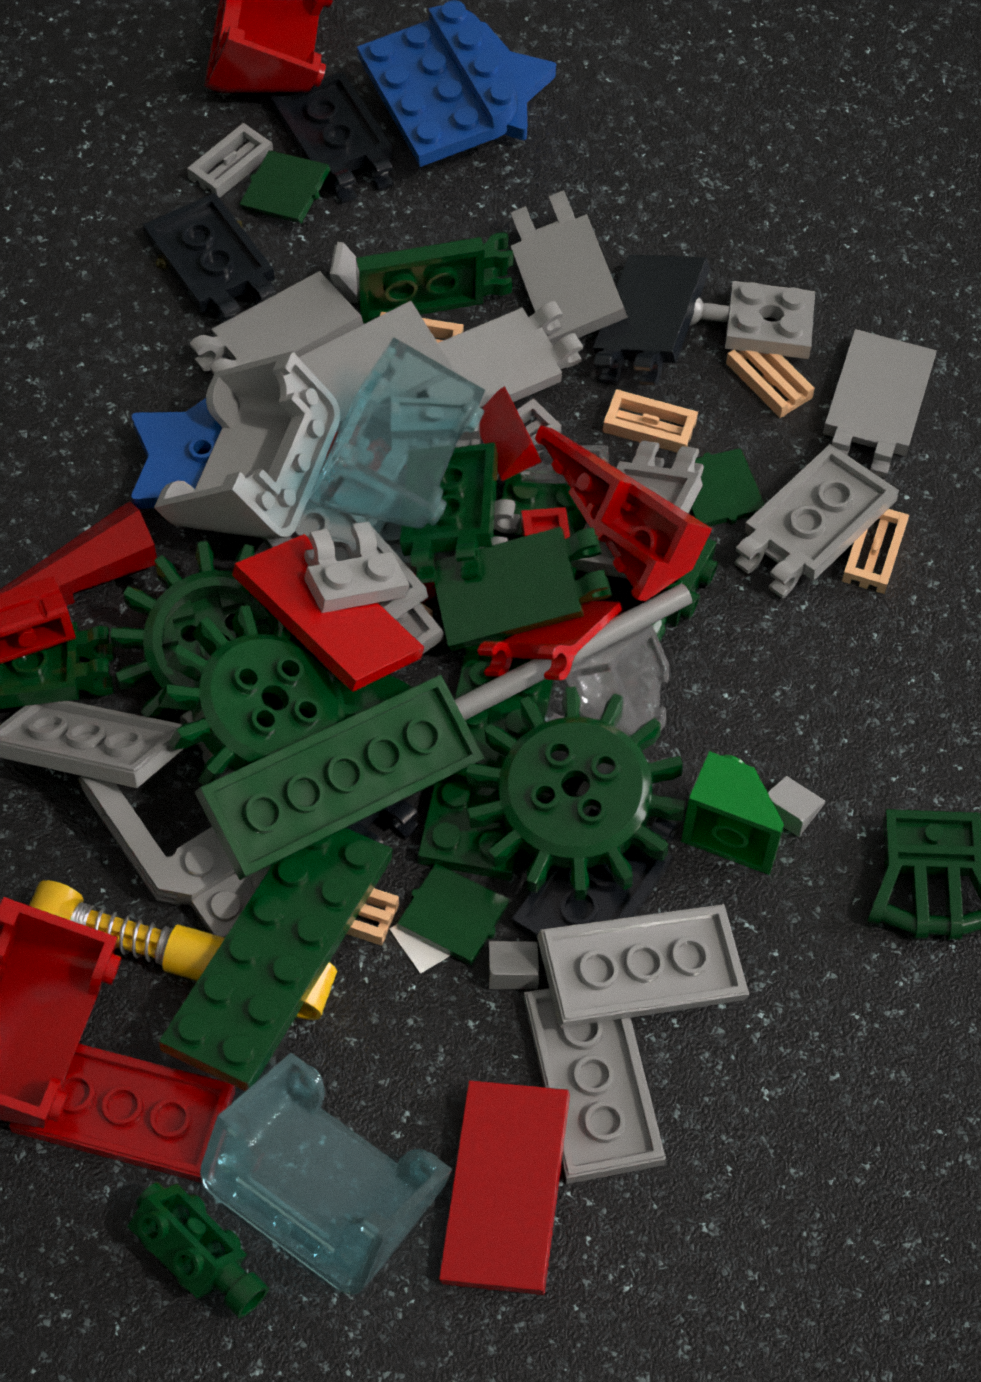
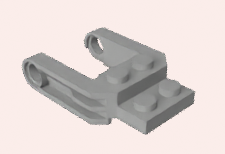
(194, 875)

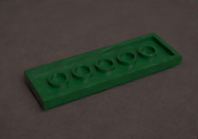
(338, 776)
(274, 957)

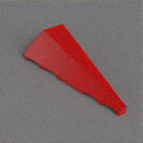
(644, 532)
(99, 554)

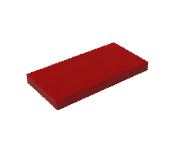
(351, 642)
(136, 1112)
(505, 1188)

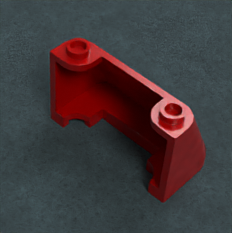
(265, 46)
(46, 996)

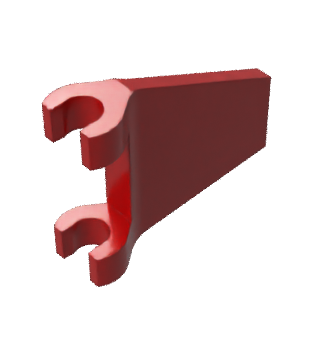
(554, 642)

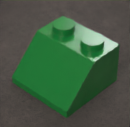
(733, 814)

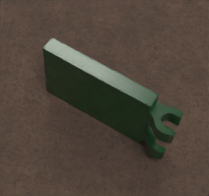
(433, 276)
(467, 518)
(519, 588)
(57, 671)

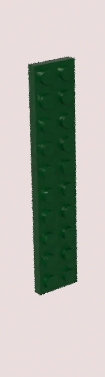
(447, 831)

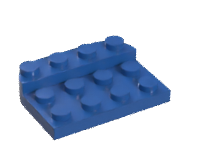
(442, 83)

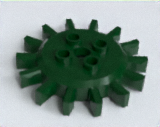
(180, 610)
(228, 709)
(560, 830)

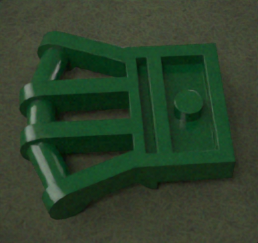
(930, 845)

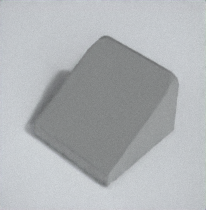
(344, 272)
(795, 804)
(513, 965)

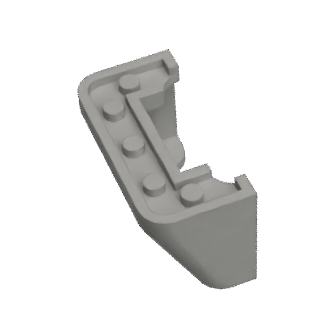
(267, 455)

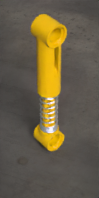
(179, 950)

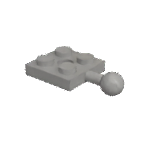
(749, 331)

